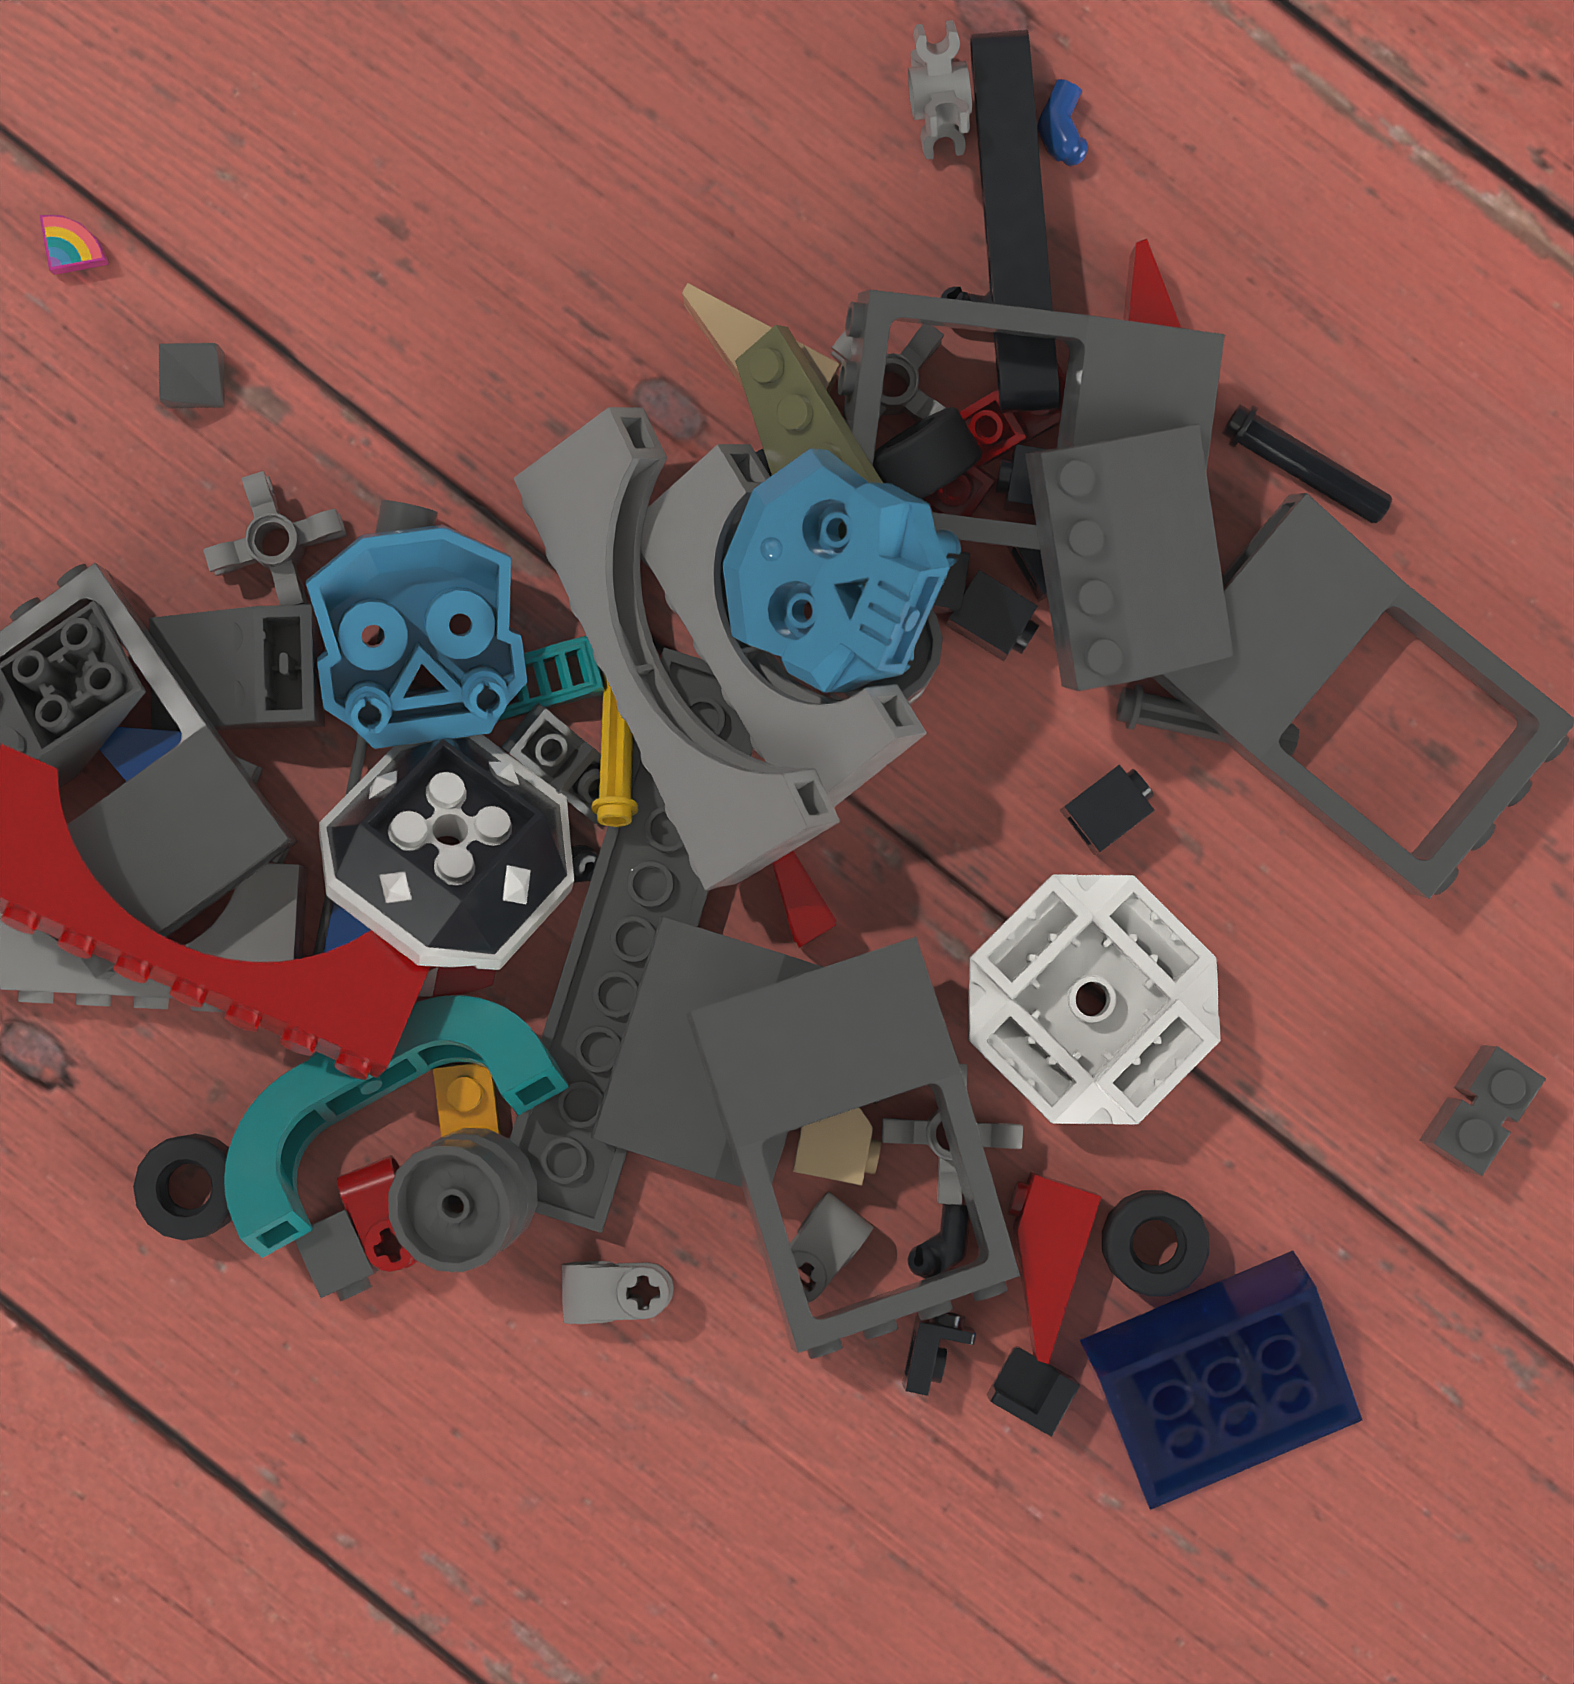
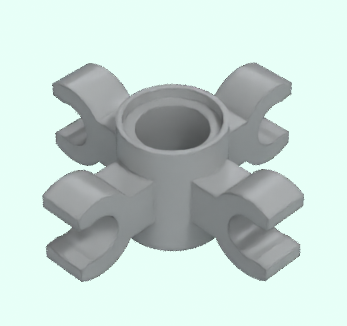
(939, 90)
(906, 364)
(246, 551)
(924, 1132)

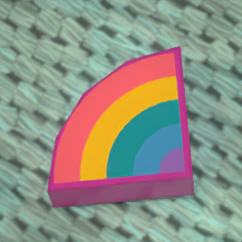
(70, 245)

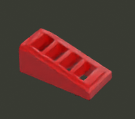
(803, 903)

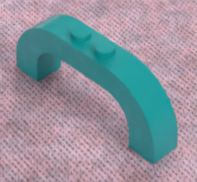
(315, 1095)

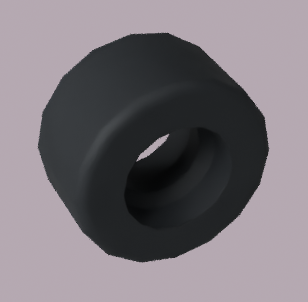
(928, 454)
(153, 1194)
(1188, 1258)

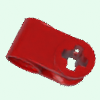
(366, 1201)

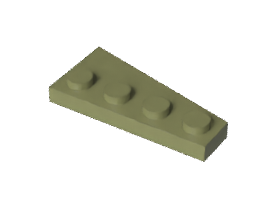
(794, 407)

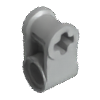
(828, 1241)
(603, 1291)

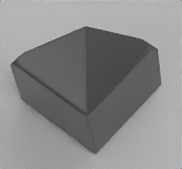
(191, 375)

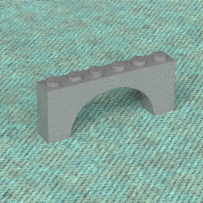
(787, 723)
(257, 926)

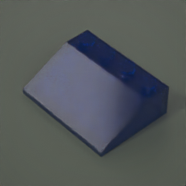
(1222, 1379)

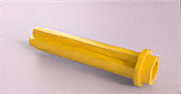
(614, 803)

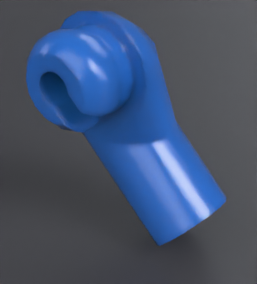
(1057, 127)

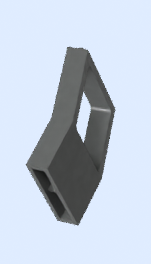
(1117, 383)
(1294, 614)
(186, 821)
(826, 1049)

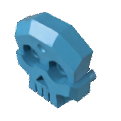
(793, 555)
(411, 589)

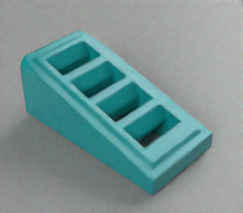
(558, 652)

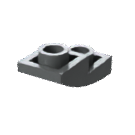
(558, 758)

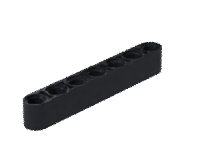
(1014, 213)

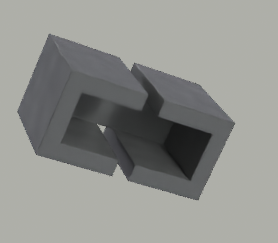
(1474, 1132)

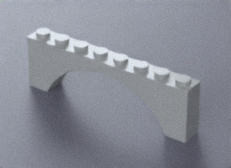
(591, 516)

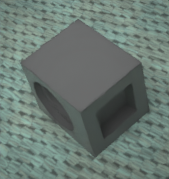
(336, 1257)

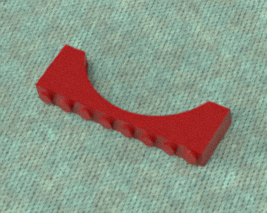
(332, 1003)

